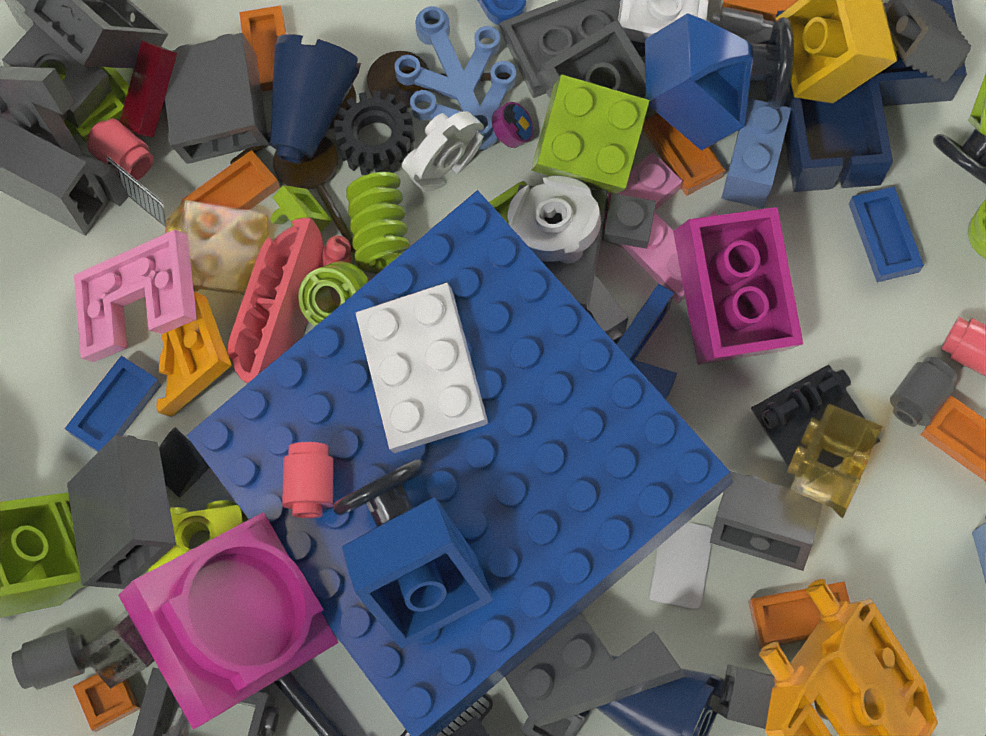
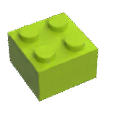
(590, 134)

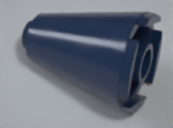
(307, 93)
(669, 709)

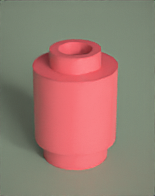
(121, 145)
(967, 344)
(308, 479)

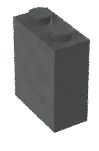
(215, 99)
(49, 179)
(120, 513)

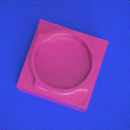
(227, 619)

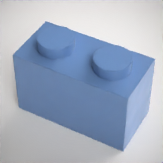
(756, 154)

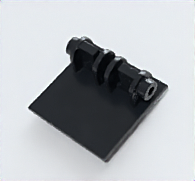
(790, 411)

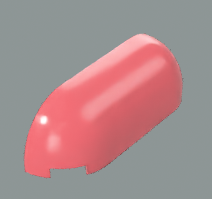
(270, 309)

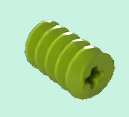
(376, 220)

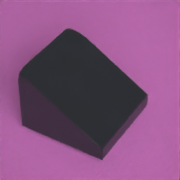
(180, 462)

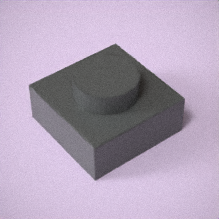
(629, 221)

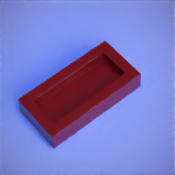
(148, 88)

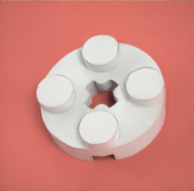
(447, 147)
(562, 240)

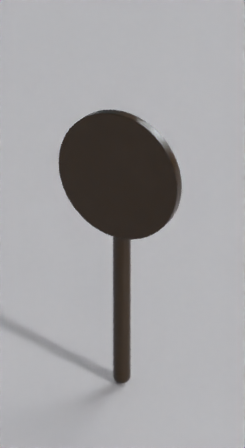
(383, 77)
(313, 175)

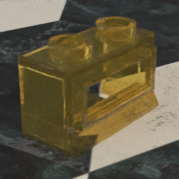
(842, 435)

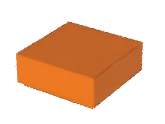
(105, 705)

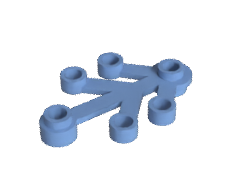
(459, 83)

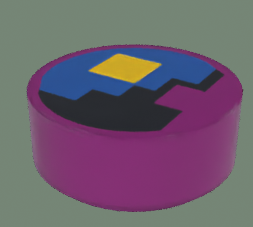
(512, 125)

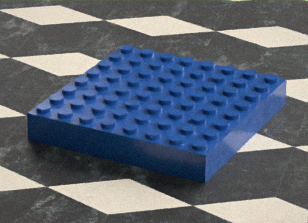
(551, 495)

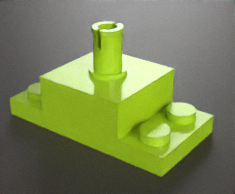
(37, 554)

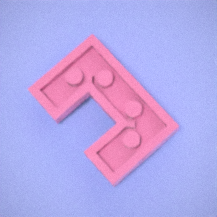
(656, 182)
(152, 270)

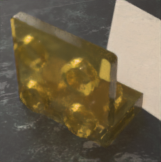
(220, 243)

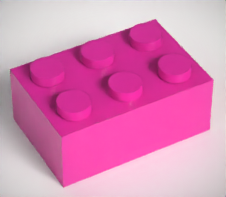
(737, 285)

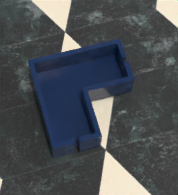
(850, 137)

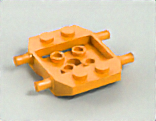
(837, 667)

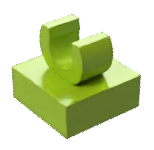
(298, 204)

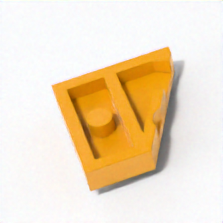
(191, 358)

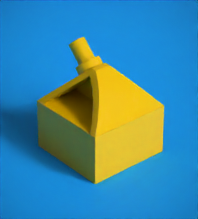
(837, 46)

